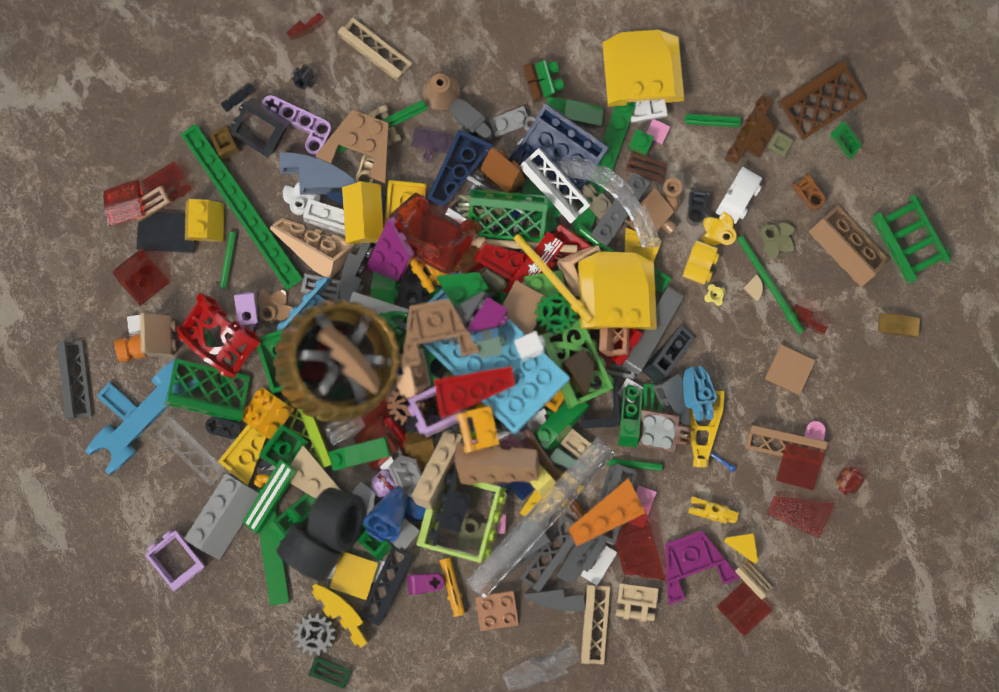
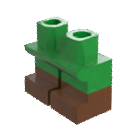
(539, 80)

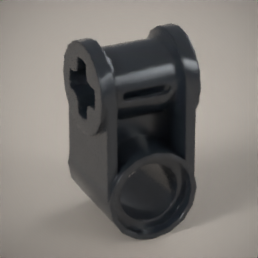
(697, 203)

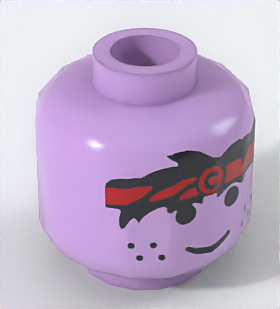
(382, 483)

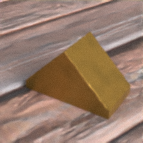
(224, 143)

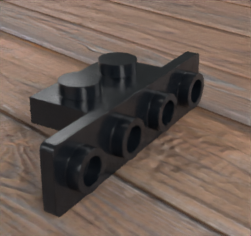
(451, 509)

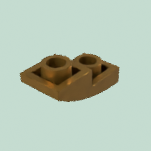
(898, 325)

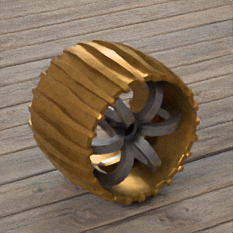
(366, 324)

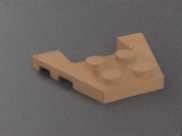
(361, 135)
(434, 323)

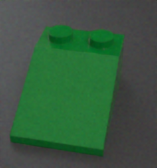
(267, 354)

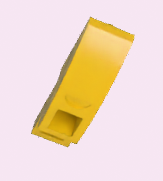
(336, 605)

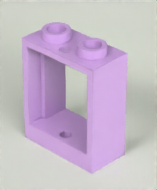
(422, 428)
(185, 577)

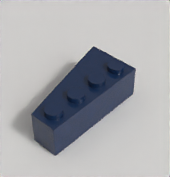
(461, 160)

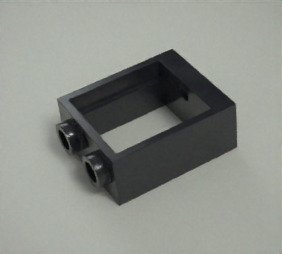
(268, 115)
(611, 422)

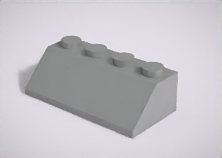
(222, 517)

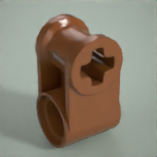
(808, 191)

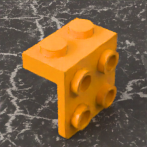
(266, 412)

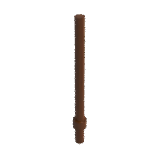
(575, 506)

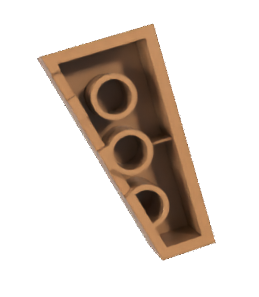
(496, 465)

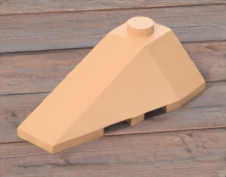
(319, 251)

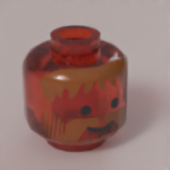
(849, 480)

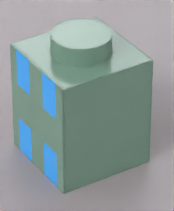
(489, 342)

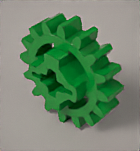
(550, 307)

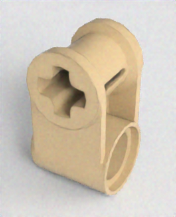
(365, 168)

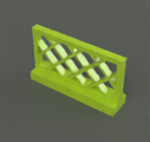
(315, 436)

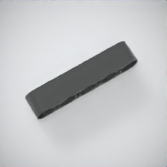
(664, 312)

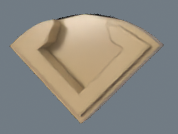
(754, 288)

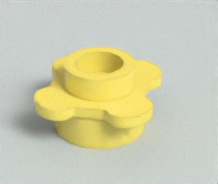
(718, 299)

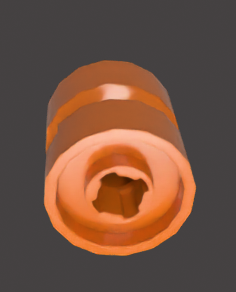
(129, 348)

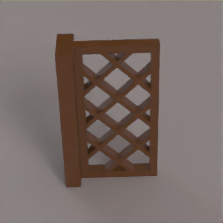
(813, 85)

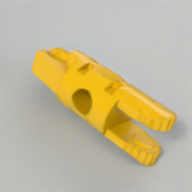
(721, 513)

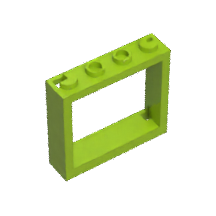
(490, 532)

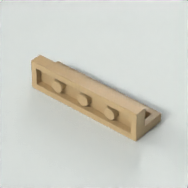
(369, 52)
(587, 627)

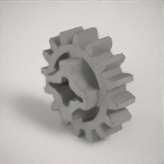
(319, 642)

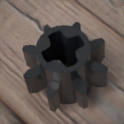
(303, 77)

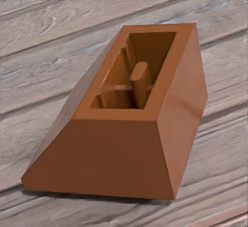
(502, 172)

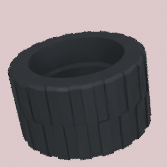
(336, 519)
(307, 555)

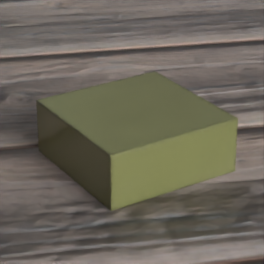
(780, 144)

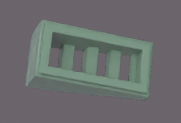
(561, 458)

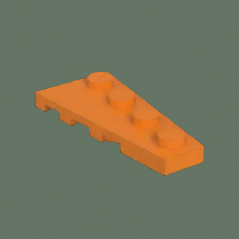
(608, 514)

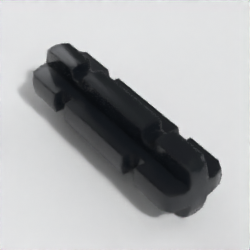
(238, 97)

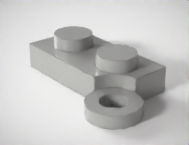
(510, 122)

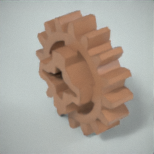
(400, 406)

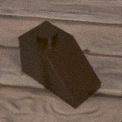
(580, 370)

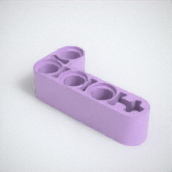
(298, 115)

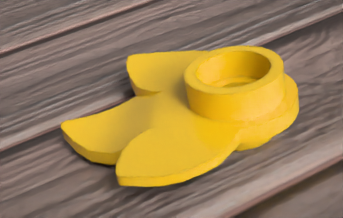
(717, 228)

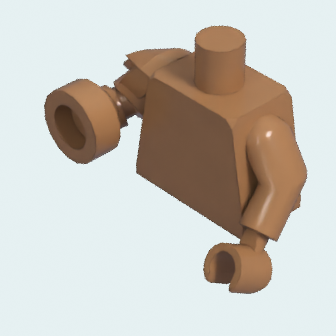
(661, 209)

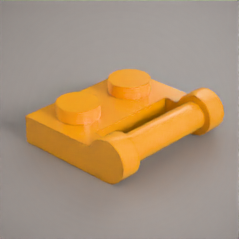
(483, 425)

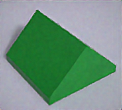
(282, 445)

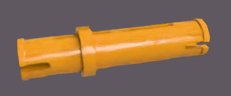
(458, 608)

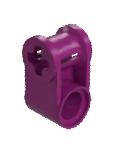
(422, 583)

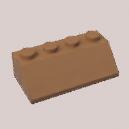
(849, 245)

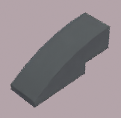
(556, 600)

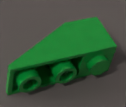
(630, 417)

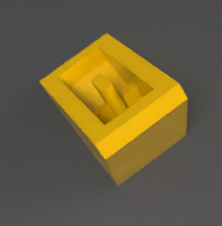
(744, 545)

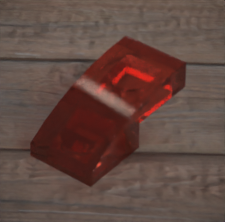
(300, 30)
(804, 316)

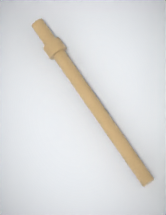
(513, 244)

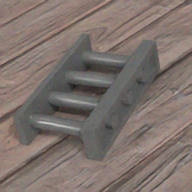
(478, 181)
(616, 214)

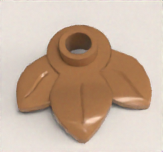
(276, 304)

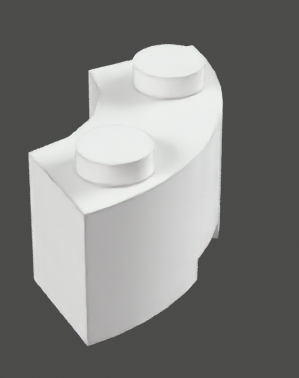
(739, 194)

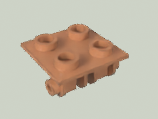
(497, 610)

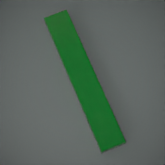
(273, 564)

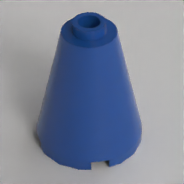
(387, 516)

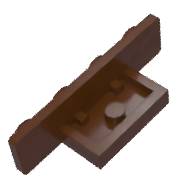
(754, 133)

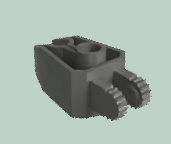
(470, 119)

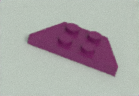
(391, 253)

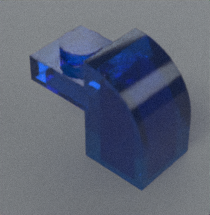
(520, 488)

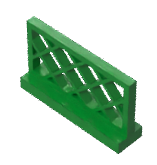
(511, 201)
(202, 406)

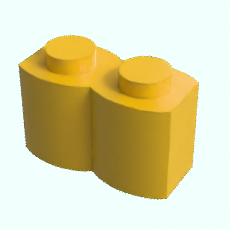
(700, 262)

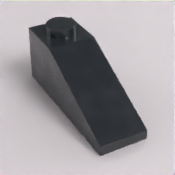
(668, 354)

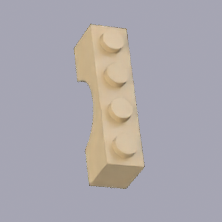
(430, 484)

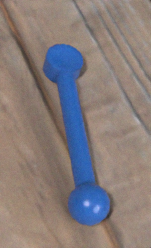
(732, 468)

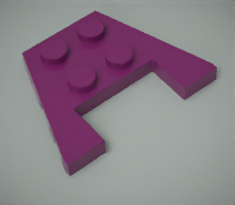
(689, 557)

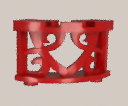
(201, 312)

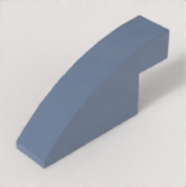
(315, 175)

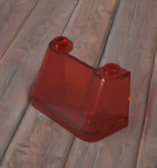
(432, 237)

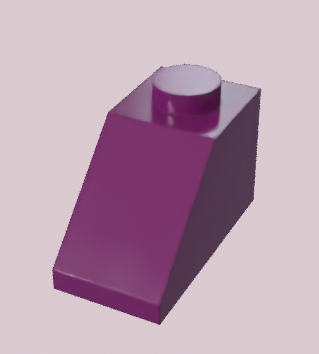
(488, 317)

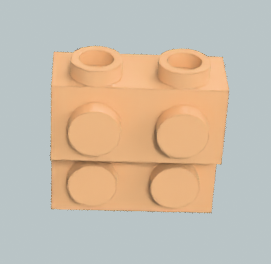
(414, 378)

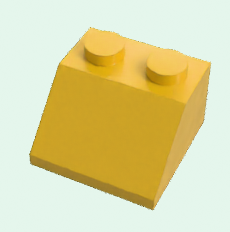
(204, 220)

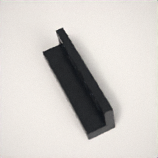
(390, 593)

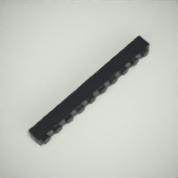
(431, 420)

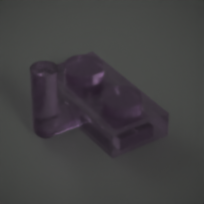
(431, 141)

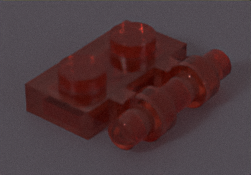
(167, 177)

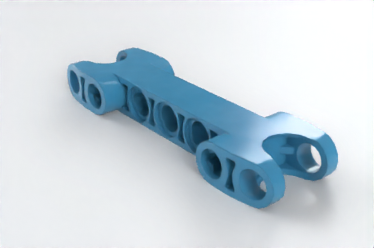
(120, 440)

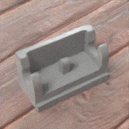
(405, 473)

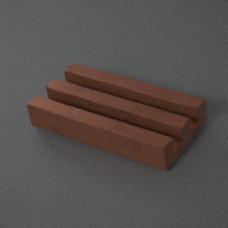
(647, 160)

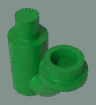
(388, 316)

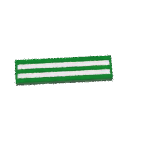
(269, 496)

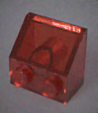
(140, 276)

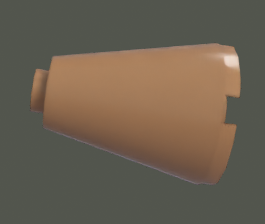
(440, 91)

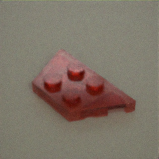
(638, 549)

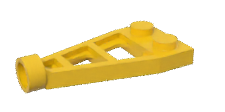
(711, 428)

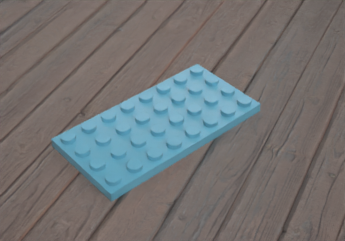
(534, 379)

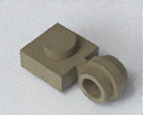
(599, 204)

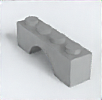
(408, 530)

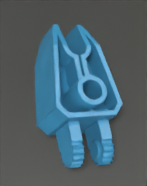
(699, 393)

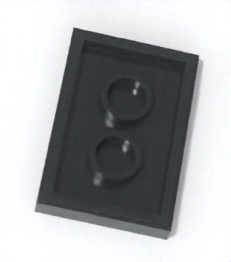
(164, 233)

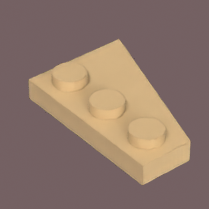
(310, 475)

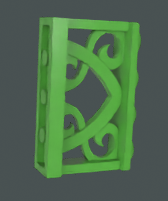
(569, 389)

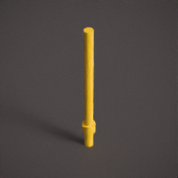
(577, 305)

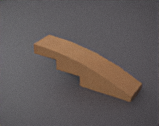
(355, 364)

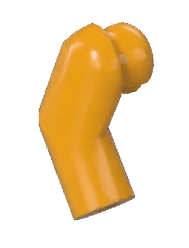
(261, 479)

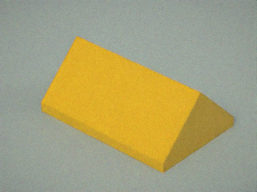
(362, 212)

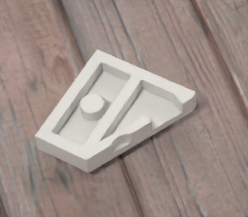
(649, 110)

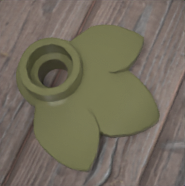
(779, 241)
(471, 538)

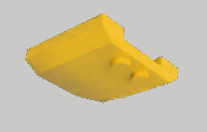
(642, 67)
(618, 291)

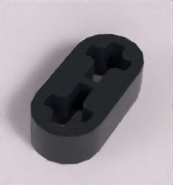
(224, 423)

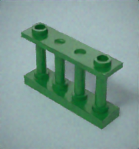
(901, 255)

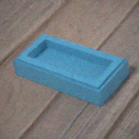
(116, 401)

